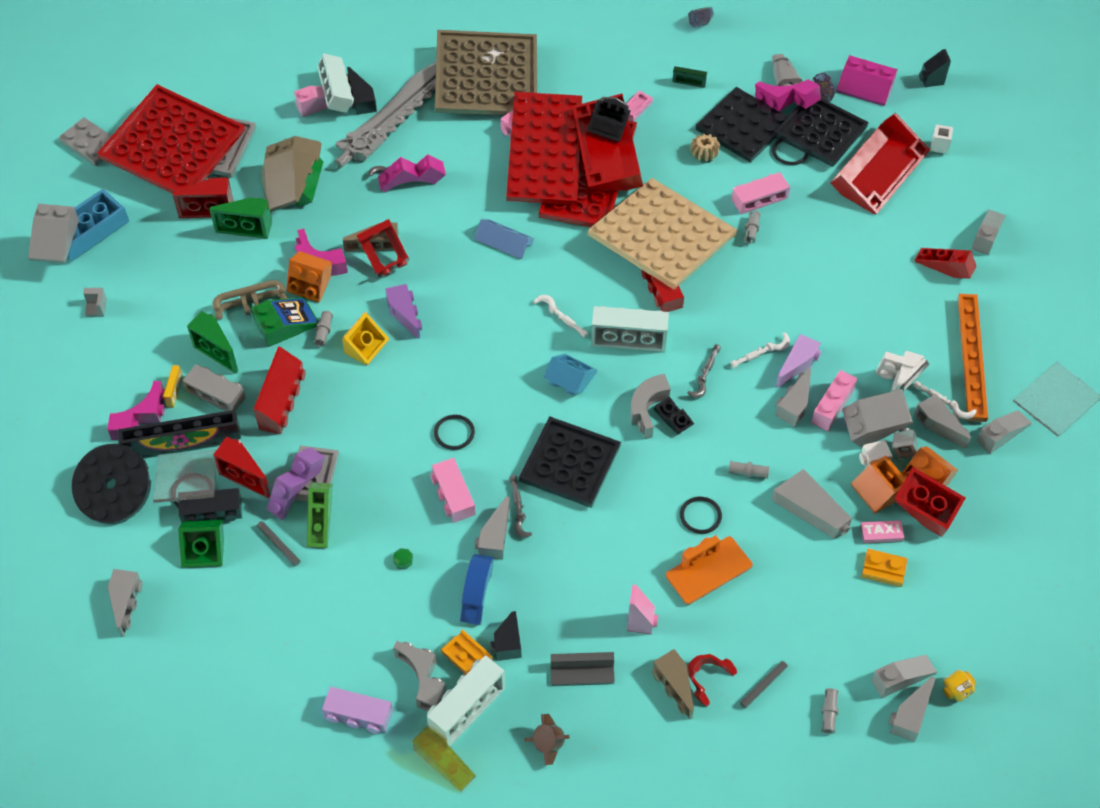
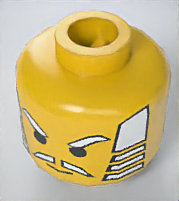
(959, 685)

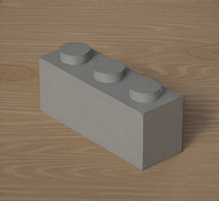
(213, 388)

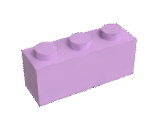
(357, 710)

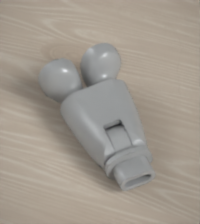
(784, 71)

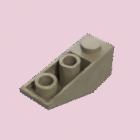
(673, 674)

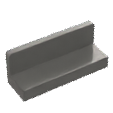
(582, 669)

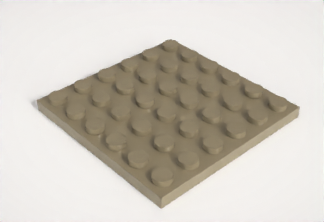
(475, 86)

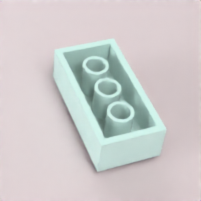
(629, 329)
(466, 700)

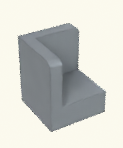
(95, 301)

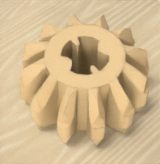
(705, 147)

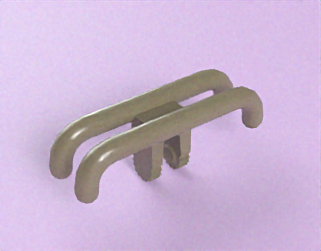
(247, 295)

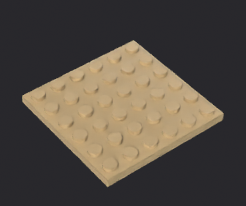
(662, 233)

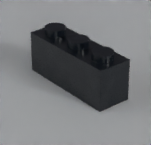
(223, 506)

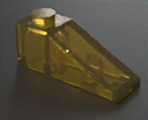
(442, 758)

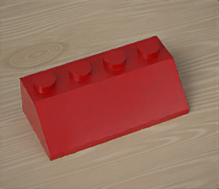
(279, 392)

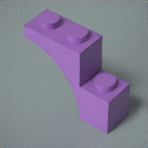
(287, 486)

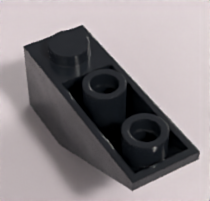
(362, 93)

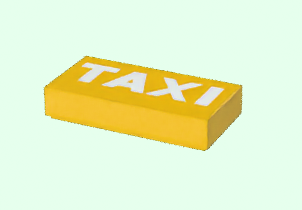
(173, 386)

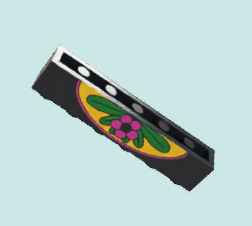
(181, 433)

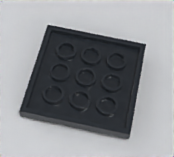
(742, 124)
(821, 131)
(570, 461)

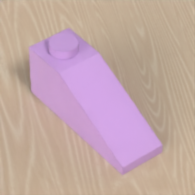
(800, 358)

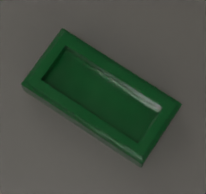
(689, 76)

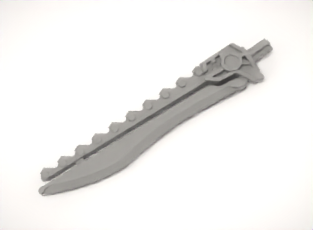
(373, 133)

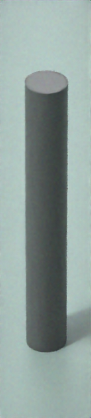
(278, 543)
(763, 684)

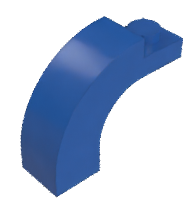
(475, 588)

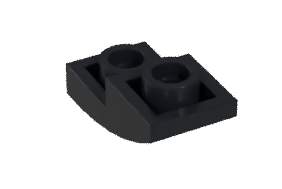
(674, 417)

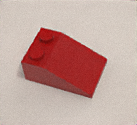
(198, 198)
(238, 466)
(929, 501)

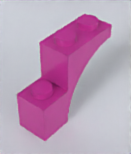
(779, 97)
(403, 171)
(146, 412)

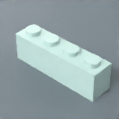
(335, 83)

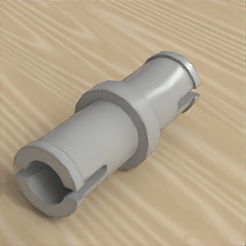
(752, 227)
(323, 328)
(749, 469)
(829, 711)

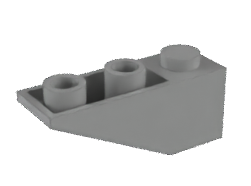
(795, 402)
(938, 419)
(123, 593)

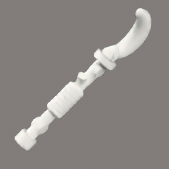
(554, 310)
(769, 347)
(952, 405)

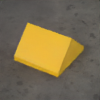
(364, 339)

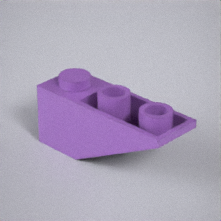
(401, 307)

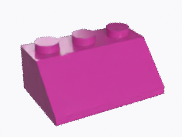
(867, 80)

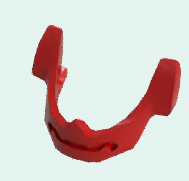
(697, 662)

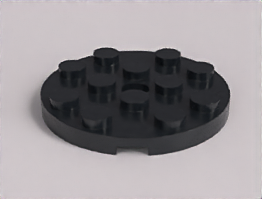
(127, 495)

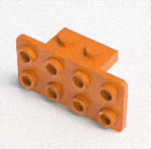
(708, 568)

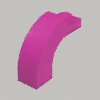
(335, 256)

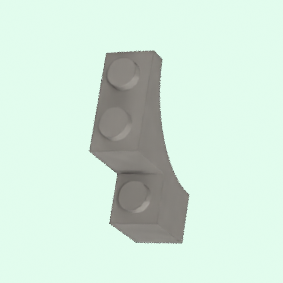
(423, 663)

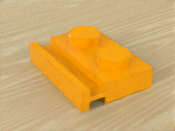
(884, 567)
(464, 651)

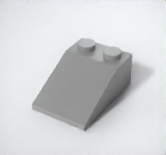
(52, 233)
(877, 417)

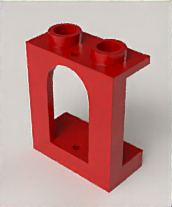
(375, 231)

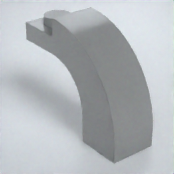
(647, 393)

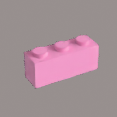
(760, 193)
(834, 400)
(452, 490)

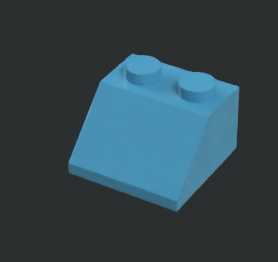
(569, 373)

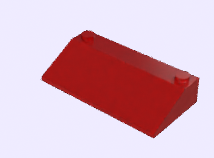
(607, 161)
(881, 165)

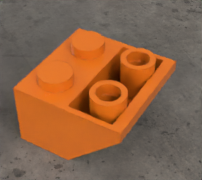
(308, 276)
(932, 465)
(879, 484)

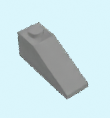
(988, 232)
(1002, 430)
(905, 443)
(493, 533)
(902, 674)
(910, 713)

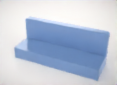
(502, 238)

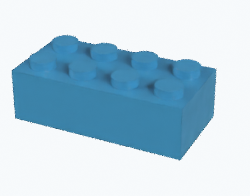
(98, 219)

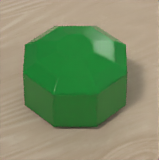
(403, 558)

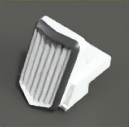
(901, 368)

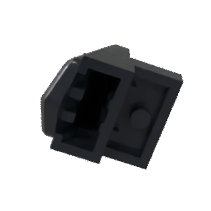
(609, 118)

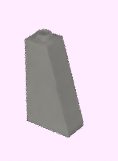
(812, 504)

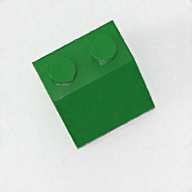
(201, 543)

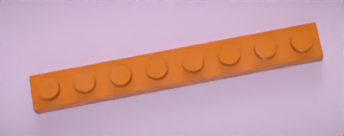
(972, 357)

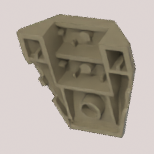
(286, 170)

